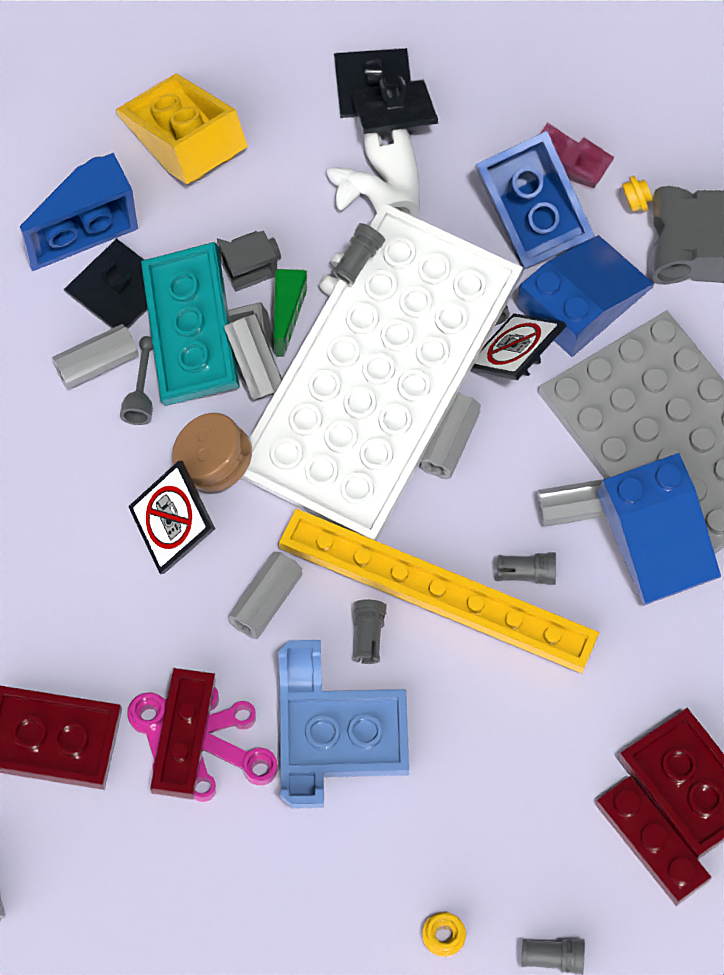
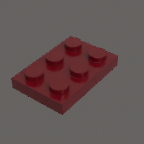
(57, 737)
(683, 779)

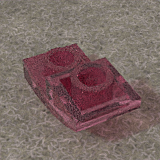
(582, 161)

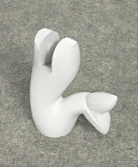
(397, 167)

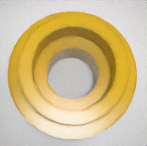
(637, 194)
(444, 921)

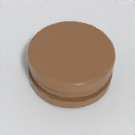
(213, 451)

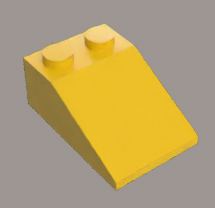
(184, 127)

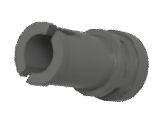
(362, 247)
(538, 568)
(368, 621)
(558, 955)

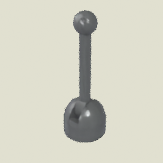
(137, 406)

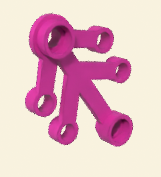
(212, 744)

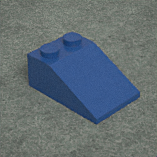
(534, 200)
(80, 213)
(583, 289)
(659, 528)

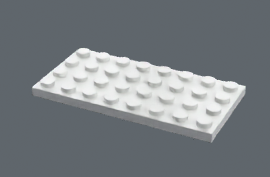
(379, 374)

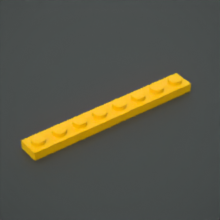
(439, 590)

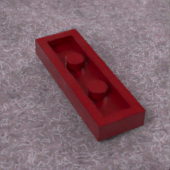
(183, 733)
(653, 841)

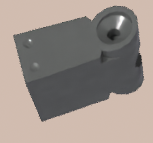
(689, 235)

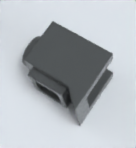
(249, 259)

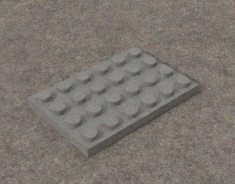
(647, 402)

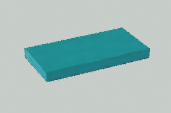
(188, 324)

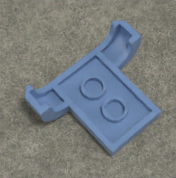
(334, 730)

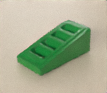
(289, 297)

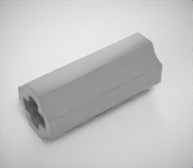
(95, 356)
(254, 356)
(451, 437)
(569, 503)
(265, 595)

